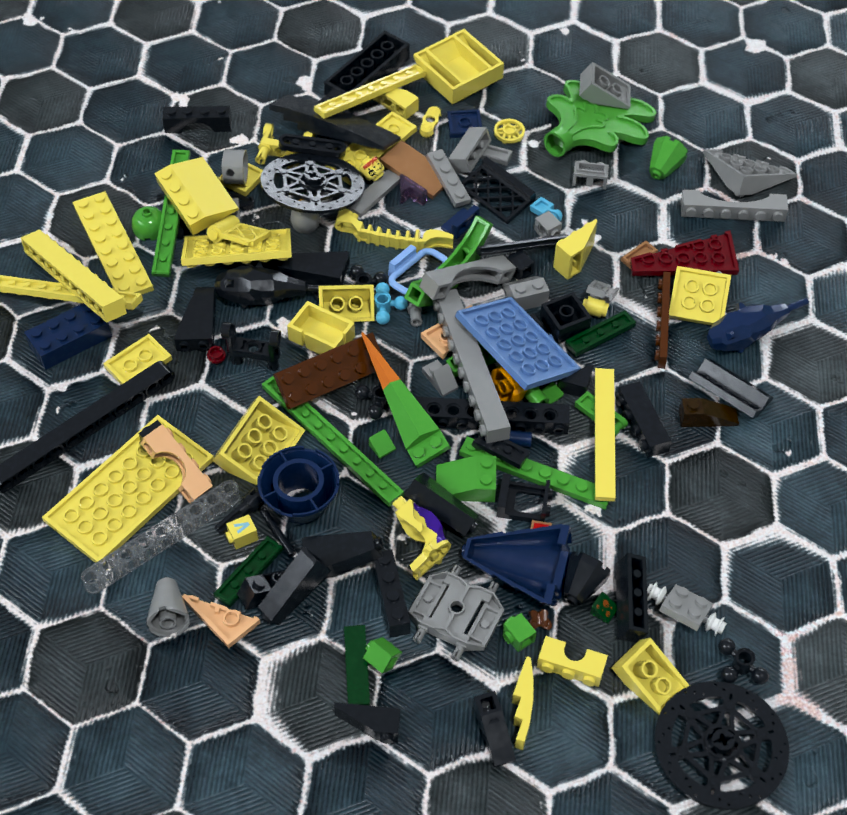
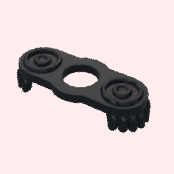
(245, 203)

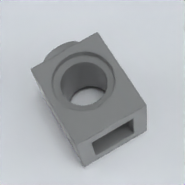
(547, 225)

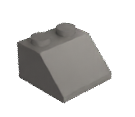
(528, 292)

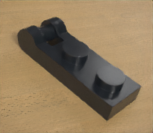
(504, 450)

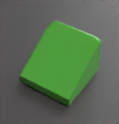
(381, 444)

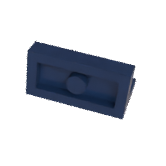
(461, 221)

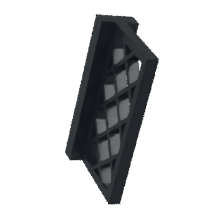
(506, 183)

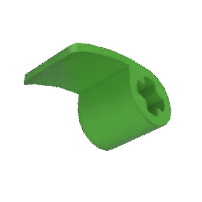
(548, 394)

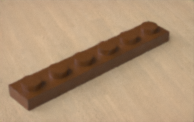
(662, 325)

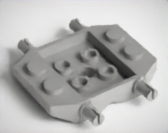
(452, 625)

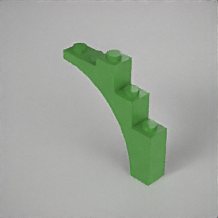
(464, 253)

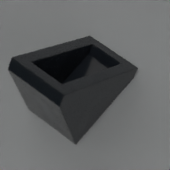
(577, 383)

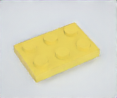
(136, 359)

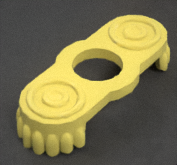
(427, 128)

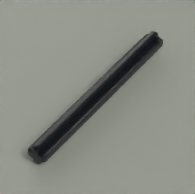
(519, 245)

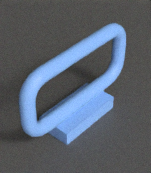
(407, 259)

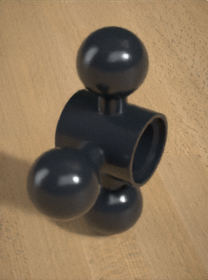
(364, 278)
(378, 398)
(730, 673)

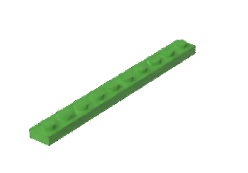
(339, 446)

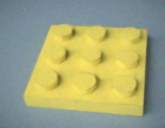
(699, 295)

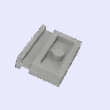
(600, 290)

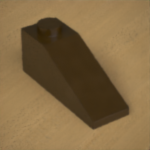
(706, 413)

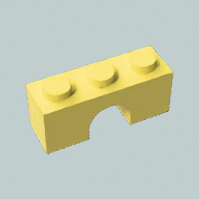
(587, 670)

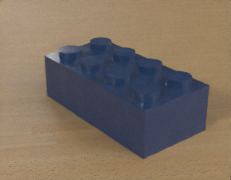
(67, 335)

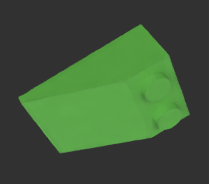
(469, 478)

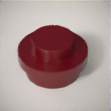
(216, 355)

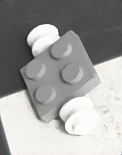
(686, 608)

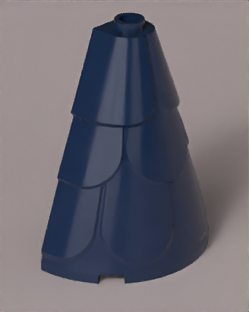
(525, 559)

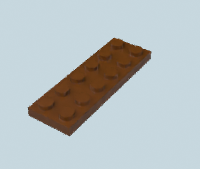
(325, 372)

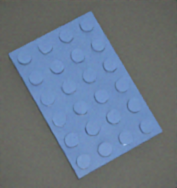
(517, 342)

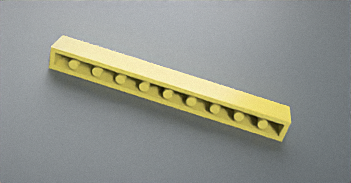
(74, 276)

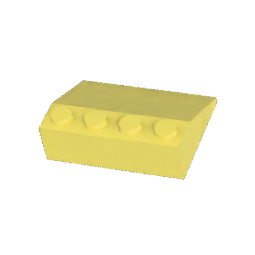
(195, 193)
(255, 438)

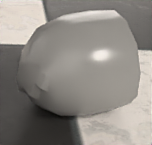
(304, 222)

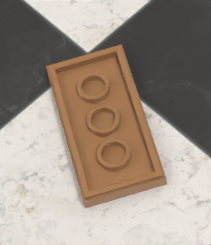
(414, 165)

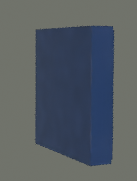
(461, 120)

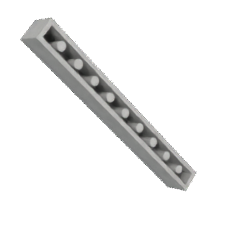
(473, 370)

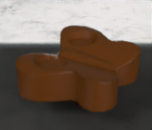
(540, 619)

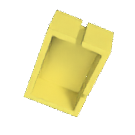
(320, 329)

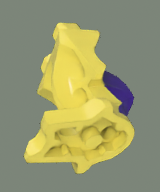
(425, 528)

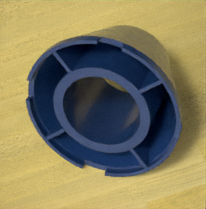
(298, 469)

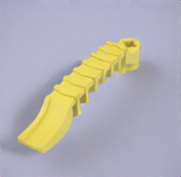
(349, 223)

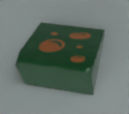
(604, 608)

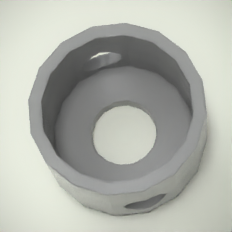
(234, 166)

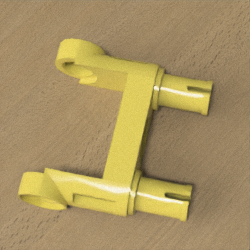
(270, 146)

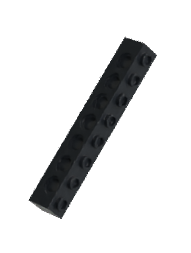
(522, 416)

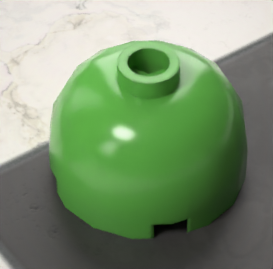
(146, 222)

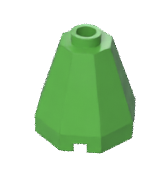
(666, 157)

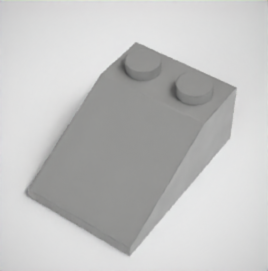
(604, 88)

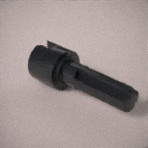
(249, 503)

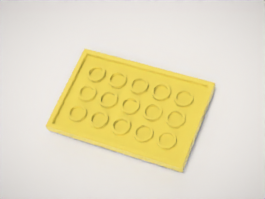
(201, 250)

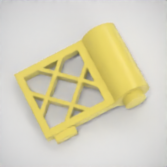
(233, 230)

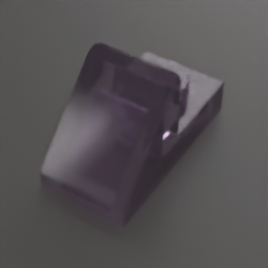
(412, 190)

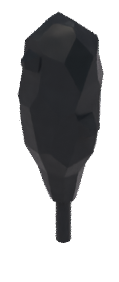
(259, 286)

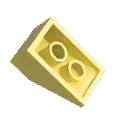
(649, 674)

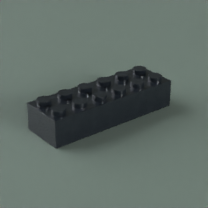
(372, 63)

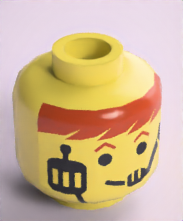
(371, 168)

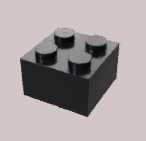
(565, 317)

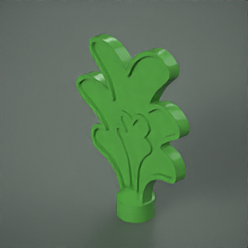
(594, 123)

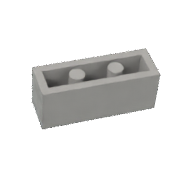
(470, 149)

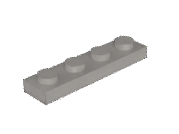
(448, 178)

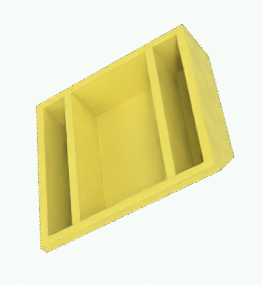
(459, 66)

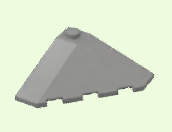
(745, 175)

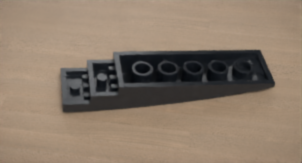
(338, 126)

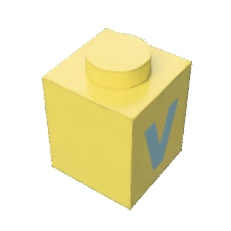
(241, 532)

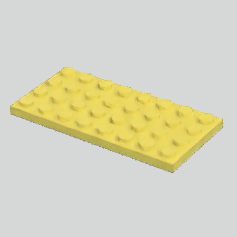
(121, 496)

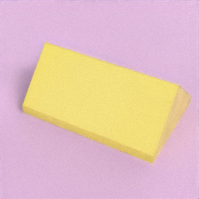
(348, 301)

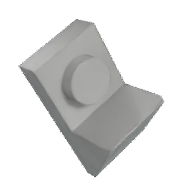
(440, 377)

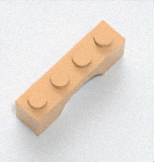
(162, 444)

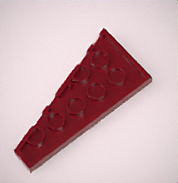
(708, 254)

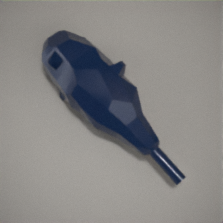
(748, 324)

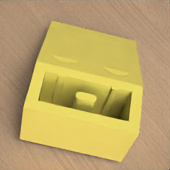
(574, 250)

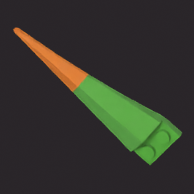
(417, 429)

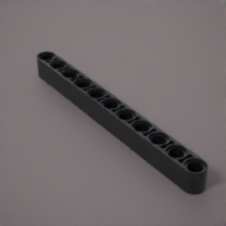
(84, 424)

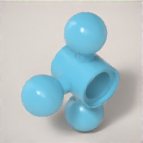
(383, 303)

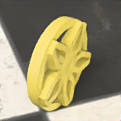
(509, 131)

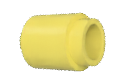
(596, 307)

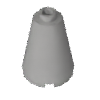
(167, 609)

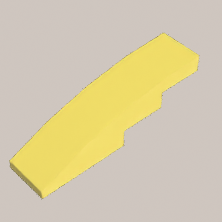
(524, 699)

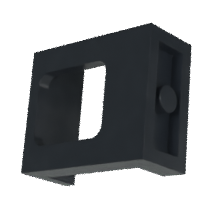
(507, 497)

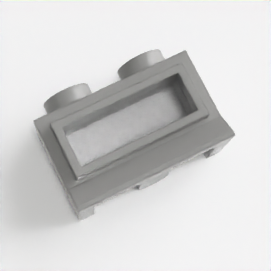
(590, 171)

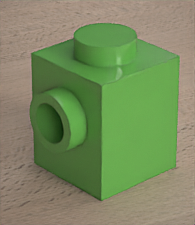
(518, 632)
(382, 654)

